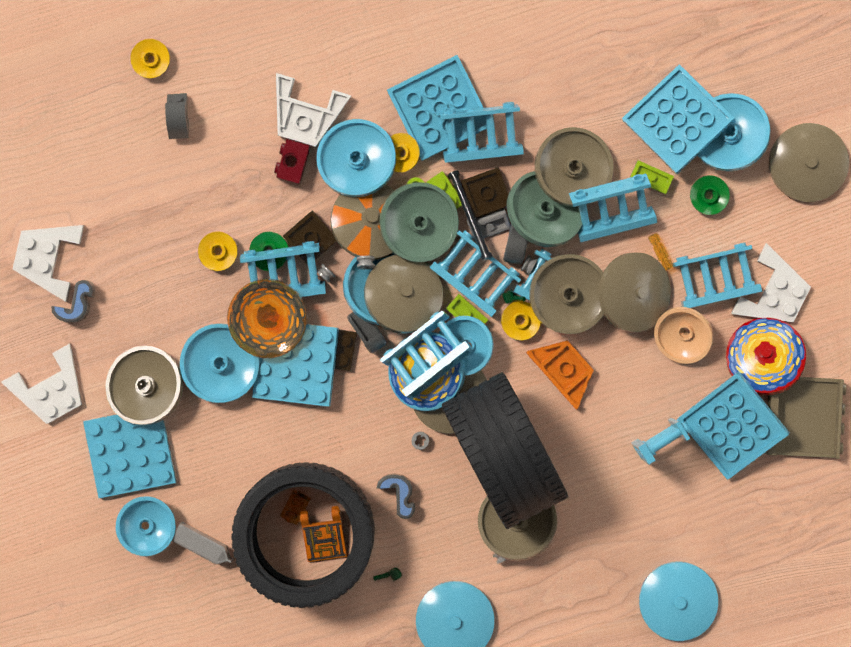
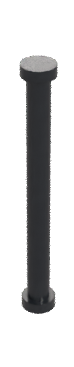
(486, 255)

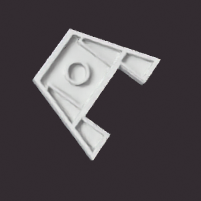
(303, 120)
(38, 255)
(782, 294)
(55, 394)

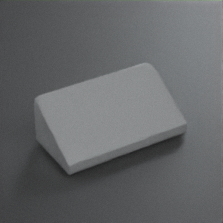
(492, 223)

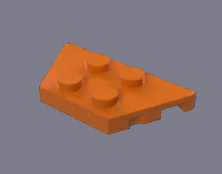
(564, 369)

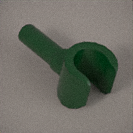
(510, 297)
(394, 573)

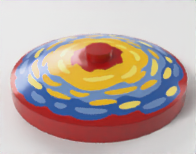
(767, 355)

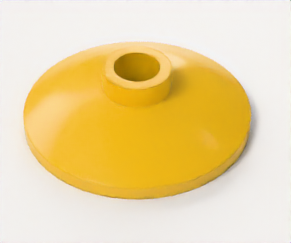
(140, 55)
(405, 142)
(207, 248)
(515, 330)

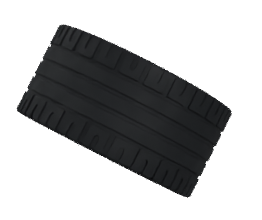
(504, 450)
(270, 581)

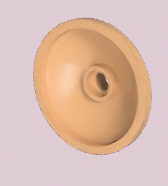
(677, 343)

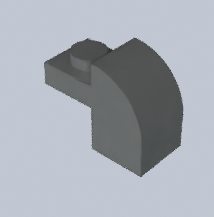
(177, 116)

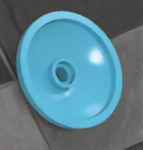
(478, 334)
(160, 529)

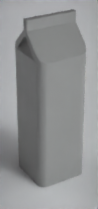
(201, 544)

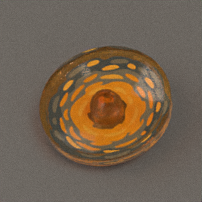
(267, 318)

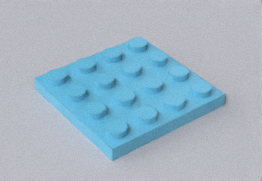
(426, 95)
(678, 119)
(303, 373)
(733, 425)
(128, 455)

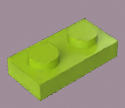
(658, 179)
(443, 183)
(462, 307)

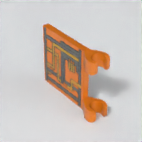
(325, 538)

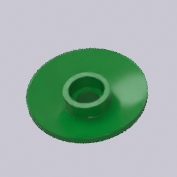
(719, 191)
(268, 240)

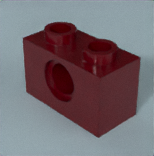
(295, 173)

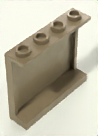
(812, 416)

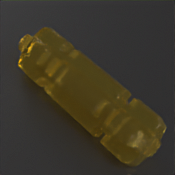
(660, 251)

